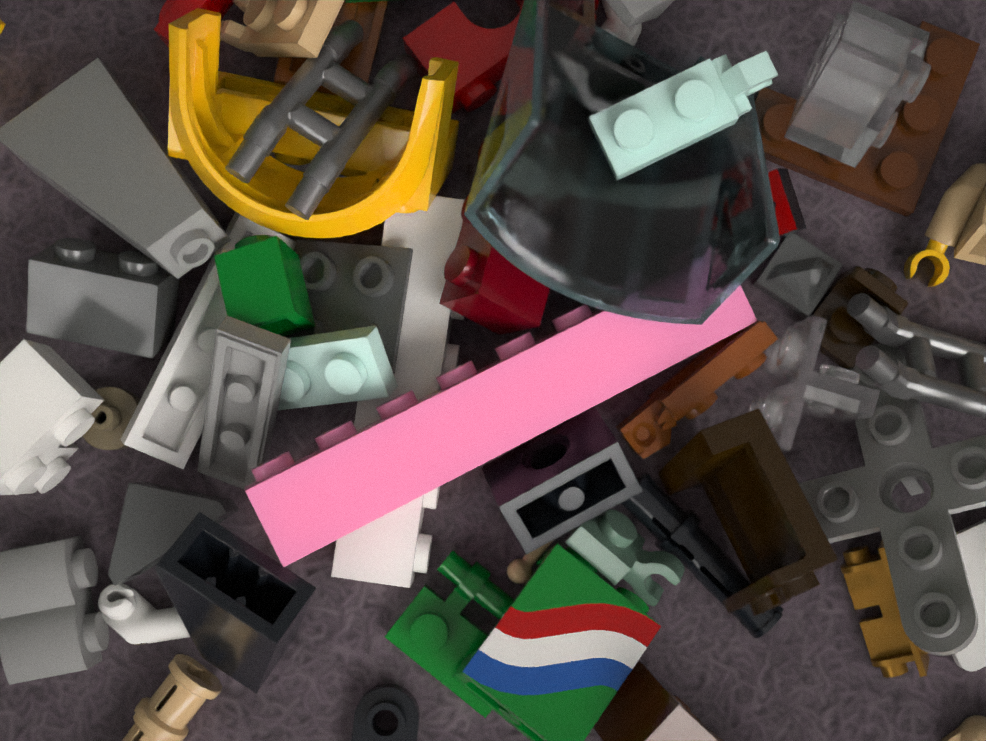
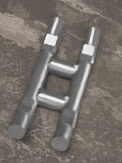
(336, 142)
(920, 343)

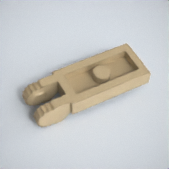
(282, 27)

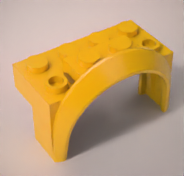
(215, 108)

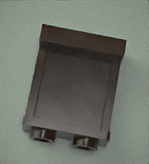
(757, 507)

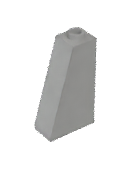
(113, 164)

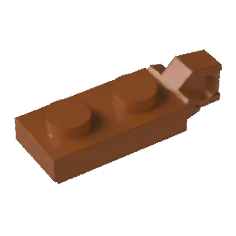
(693, 387)

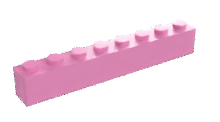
(469, 421)

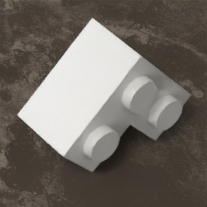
(41, 416)

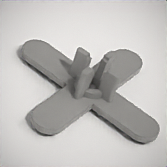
(920, 544)

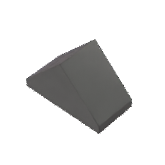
(153, 521)

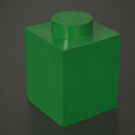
(265, 285)

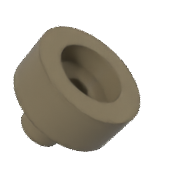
(111, 418)

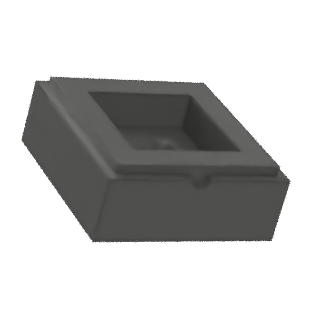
(797, 275)

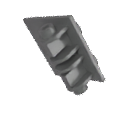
(356, 288)

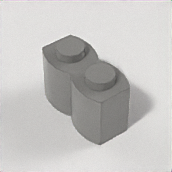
(49, 610)

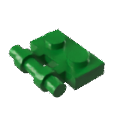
(437, 632)

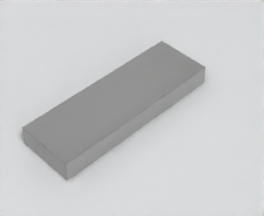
(241, 401)

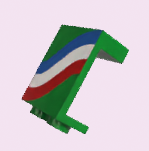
(559, 650)

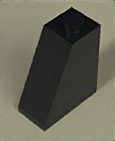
(233, 600)

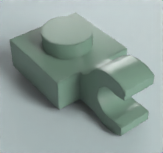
(616, 552)

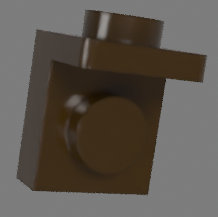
(844, 334)

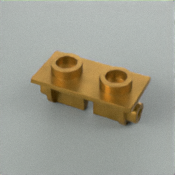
(872, 585)

